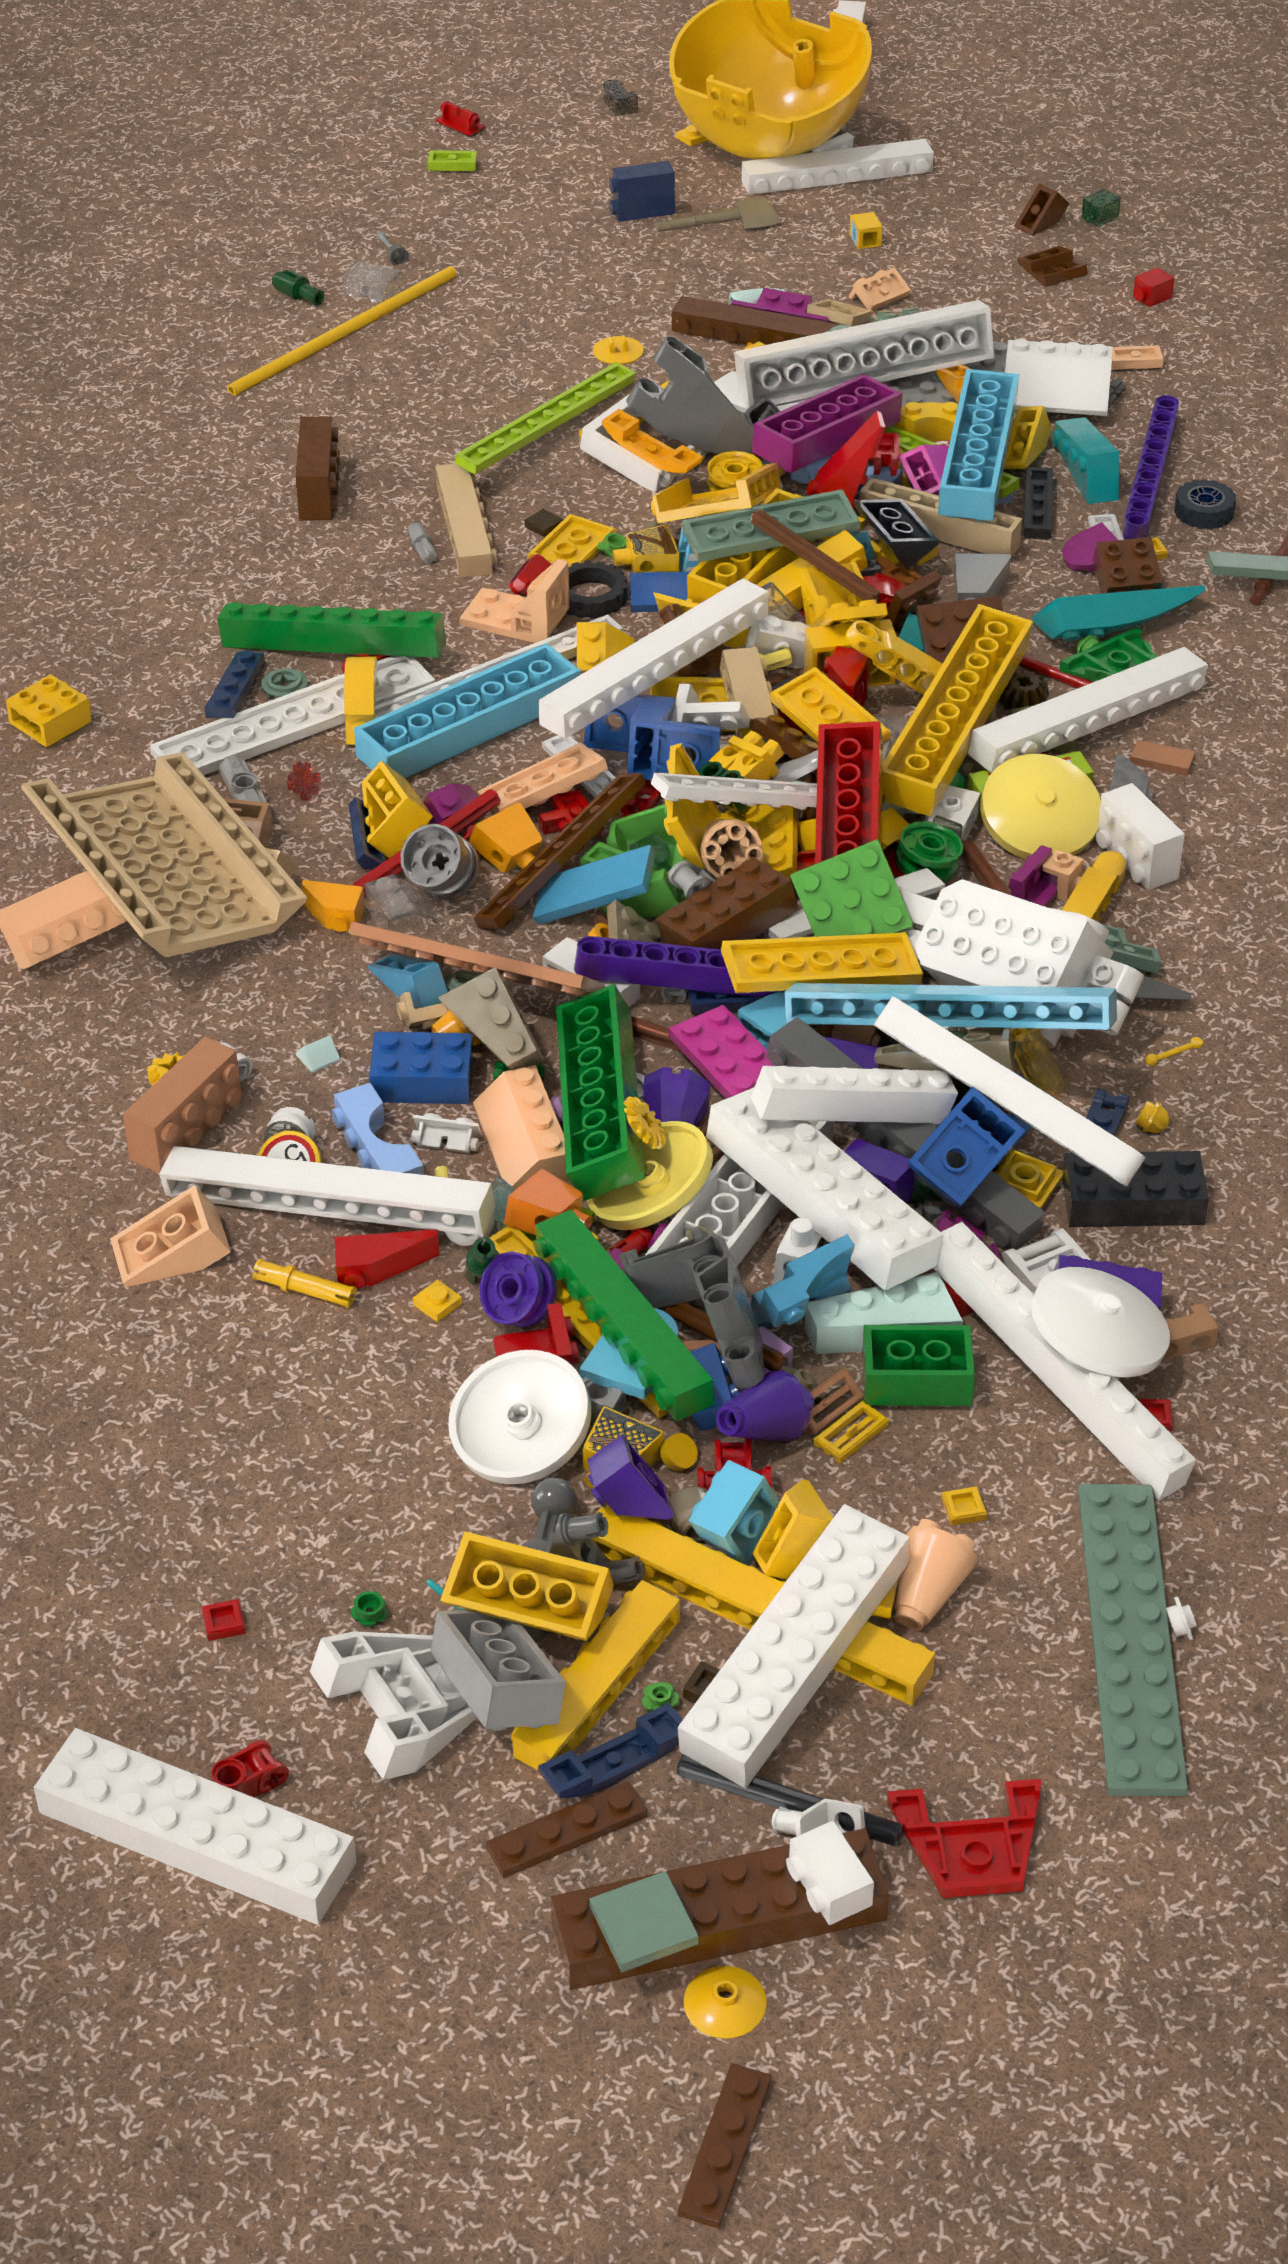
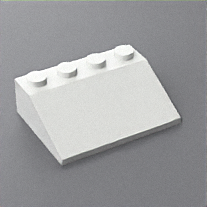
(1061, 375)

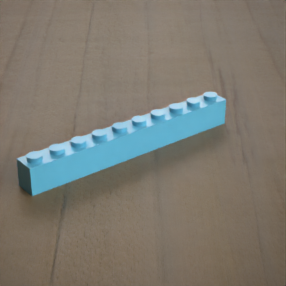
(956, 1005)

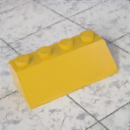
(528, 1586)

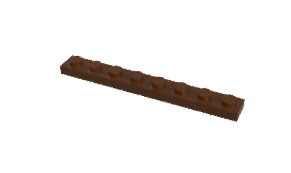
(559, 851)

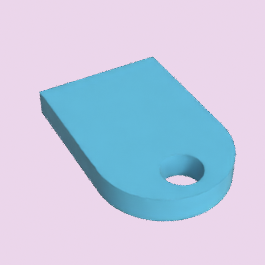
(607, 1368)

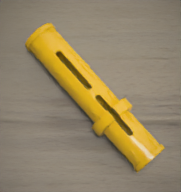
(291, 1279)

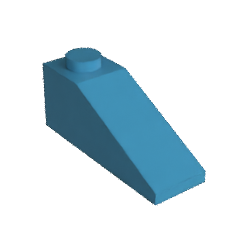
(411, 975)

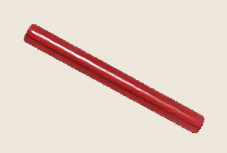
(455, 822)

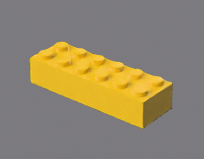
(718, 574)

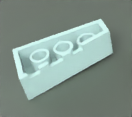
(839, 1320)

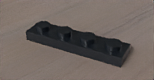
(1038, 502)

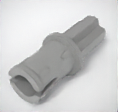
(422, 543)

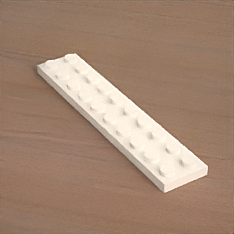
(287, 717)

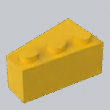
(392, 809)

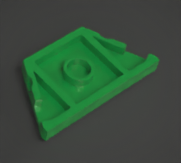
(1109, 657)

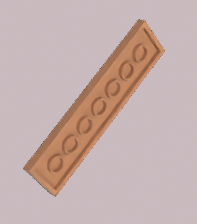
(474, 960)

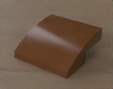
(1057, 260)

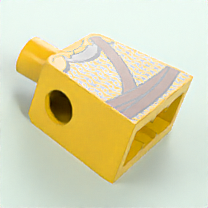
(649, 551)

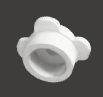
(1181, 1619)

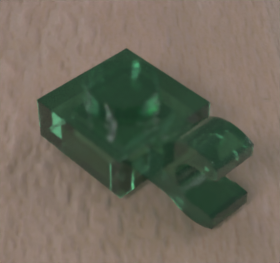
(660, 847)

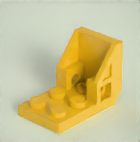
(831, 603)

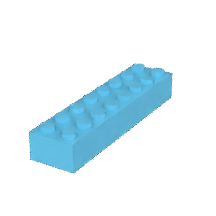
(978, 445)
(463, 713)

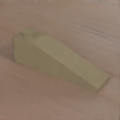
(989, 1040)

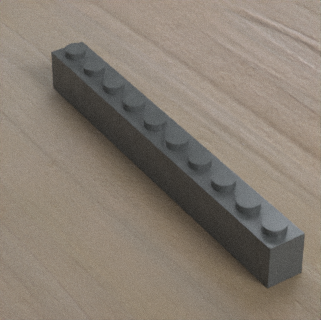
(993, 1205)

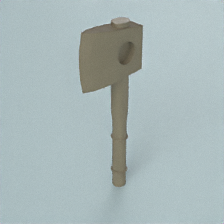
(750, 212)

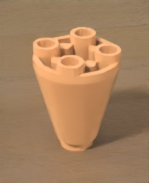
(728, 845)
(934, 1572)

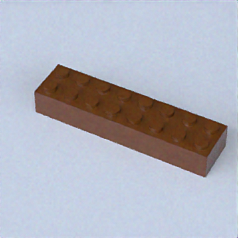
(731, 1903)

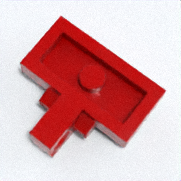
(566, 808)

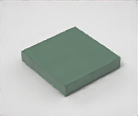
(643, 1921)

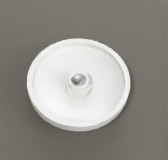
(1100, 1322)
(520, 1417)

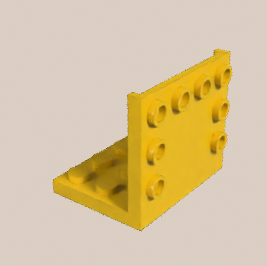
(688, 821)

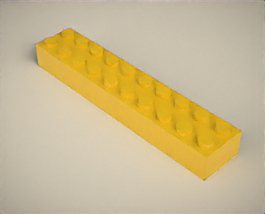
(952, 707)

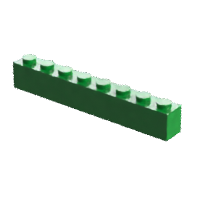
(332, 630)
(624, 1316)

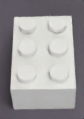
(1142, 834)

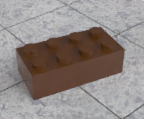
(317, 468)
(730, 908)

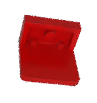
(550, 1340)

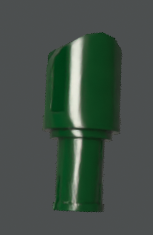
(297, 287)
(479, 1258)

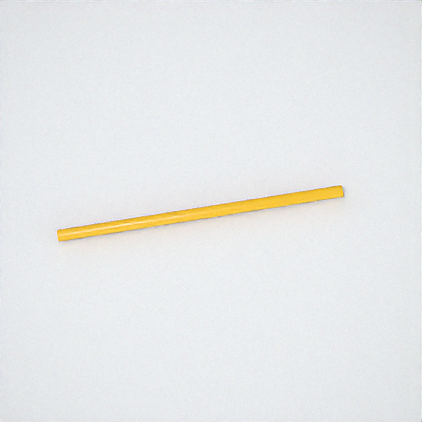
(341, 331)

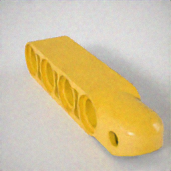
(894, 655)
(1097, 885)

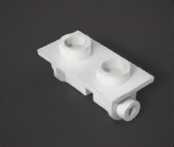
(434, 1128)

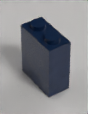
(642, 191)

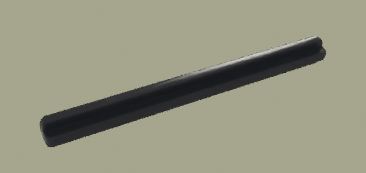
(787, 1797)

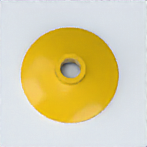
(720, 2015)

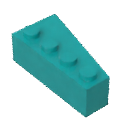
(1089, 459)

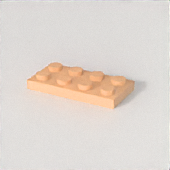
(548, 777)

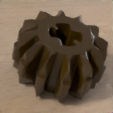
(1024, 690)

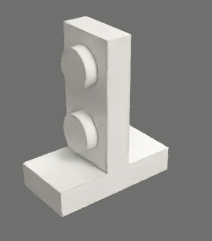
(718, 714)

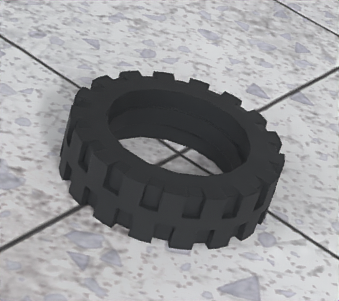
(598, 605)

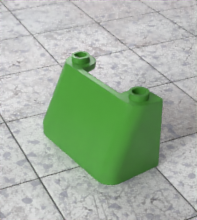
(660, 893)

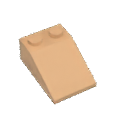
(171, 1240)

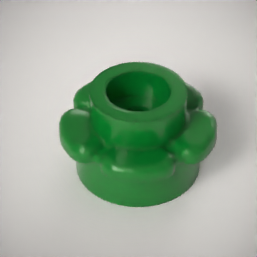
(366, 1601)

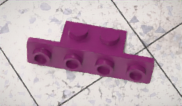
(783, 303)
(1032, 882)

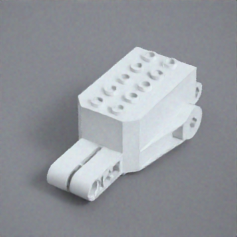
(1002, 940)

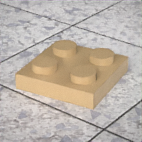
(840, 312)

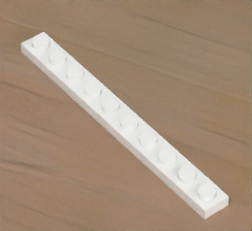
(564, 643)
(746, 791)

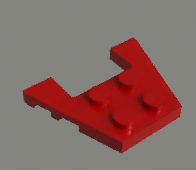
(974, 1853)

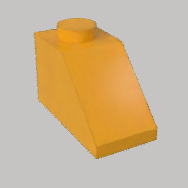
(334, 903)

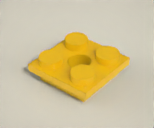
(1042, 1176)

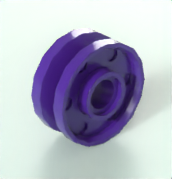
(517, 1289)

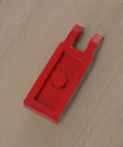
(887, 454)

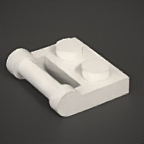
(1036, 1269)

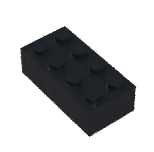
(1163, 1192)

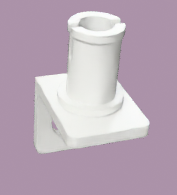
(825, 1811)

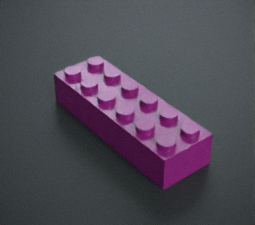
(824, 422)

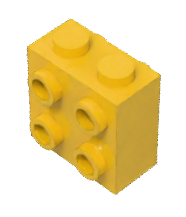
(48, 710)

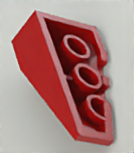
(849, 464)

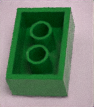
(918, 1365)

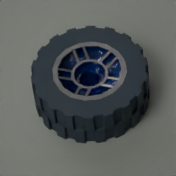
(1205, 504)

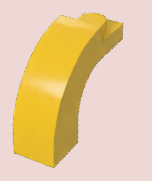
(359, 693)

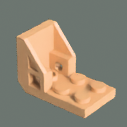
(521, 617)

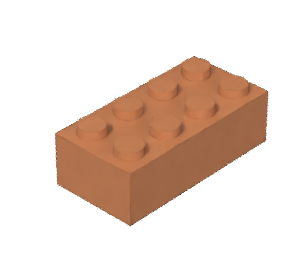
(183, 1103)

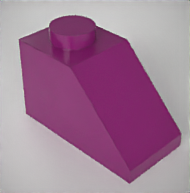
(448, 800)

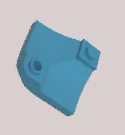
(806, 1279)

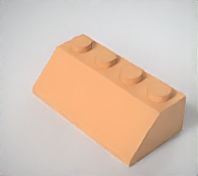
(57, 919)
(521, 1127)

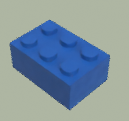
(422, 1067)

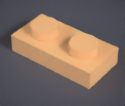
(1136, 357)

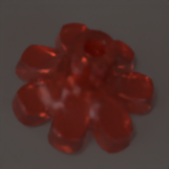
(302, 780)

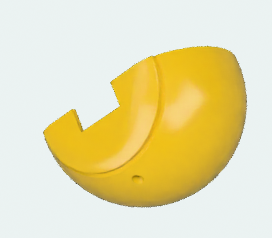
(768, 79)

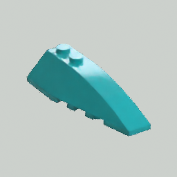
(1109, 612)

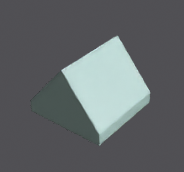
(318, 1054)

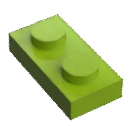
(452, 160)

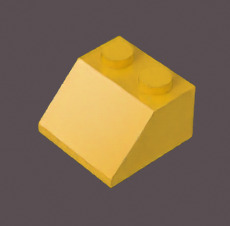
(598, 642)

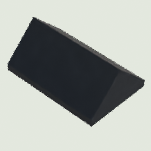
(898, 529)

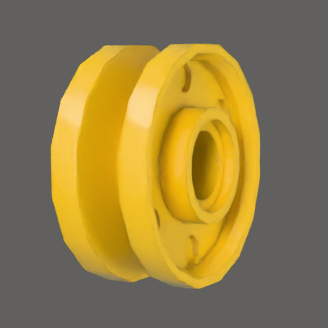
(730, 467)

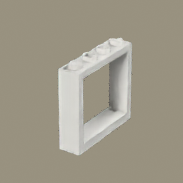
(597, 443)

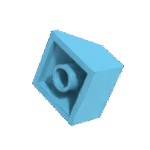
(735, 1512)

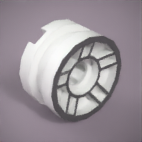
(290, 1120)

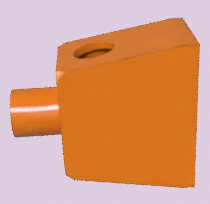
(542, 1199)

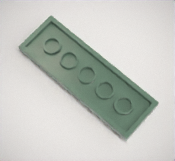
(734, 534)

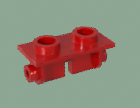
(459, 119)

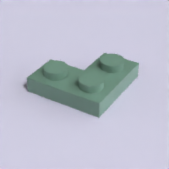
(1136, 956)

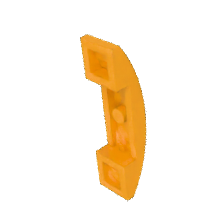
(626, 433)

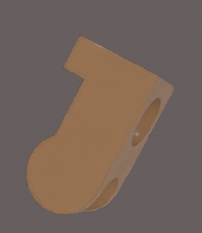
(1191, 1332)

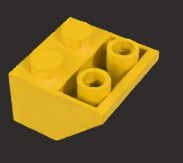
(792, 1531)

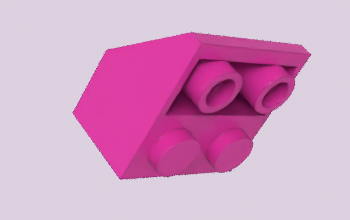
(925, 467)

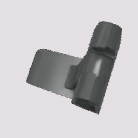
(693, 405)
(707, 1271)

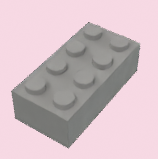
(497, 1670)

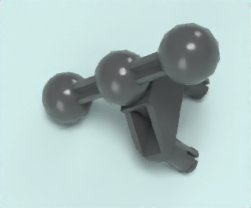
(572, 1536)

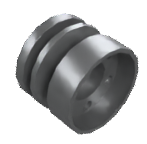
(428, 853)

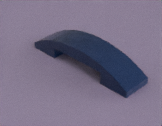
(616, 1759)

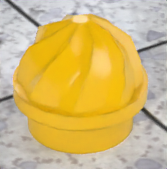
(1152, 1117)

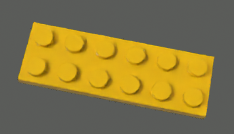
(841, 959)

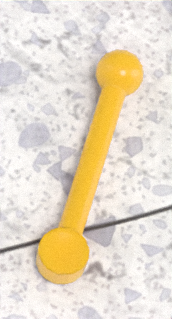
(1153, 1059)

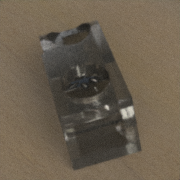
(618, 99)

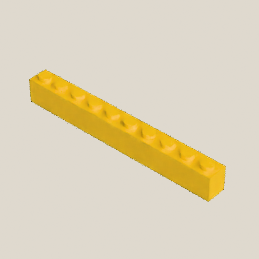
(744, 1593)

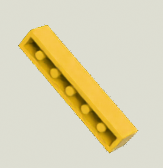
(602, 1672)

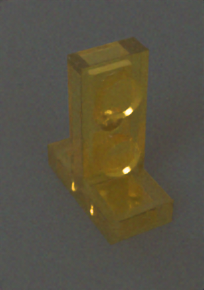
(1037, 1061)

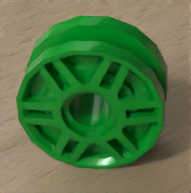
(929, 847)

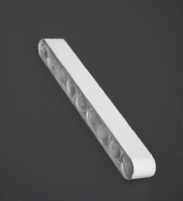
(1010, 1091)

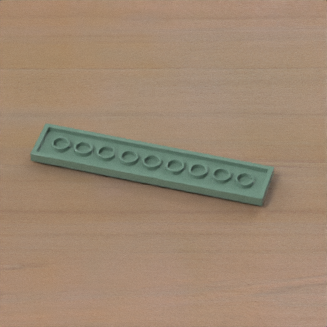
(1131, 1642)

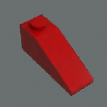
(376, 1257)

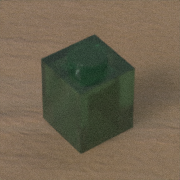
(1100, 207)

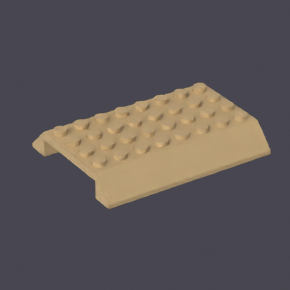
(172, 857)

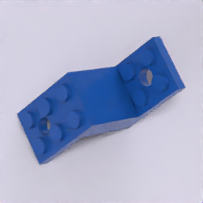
(650, 733)
(979, 1134)

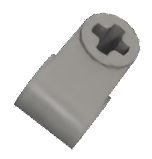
(690, 877)

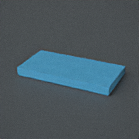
(595, 885)

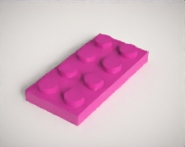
(721, 1050)

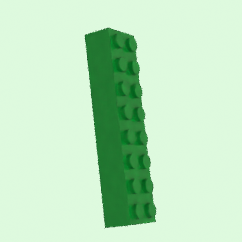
(595, 1082)

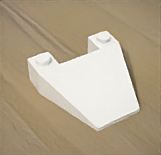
(404, 1687)

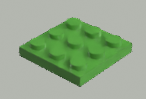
(852, 894)

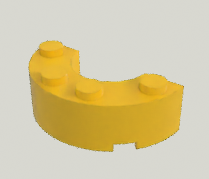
(929, 419)

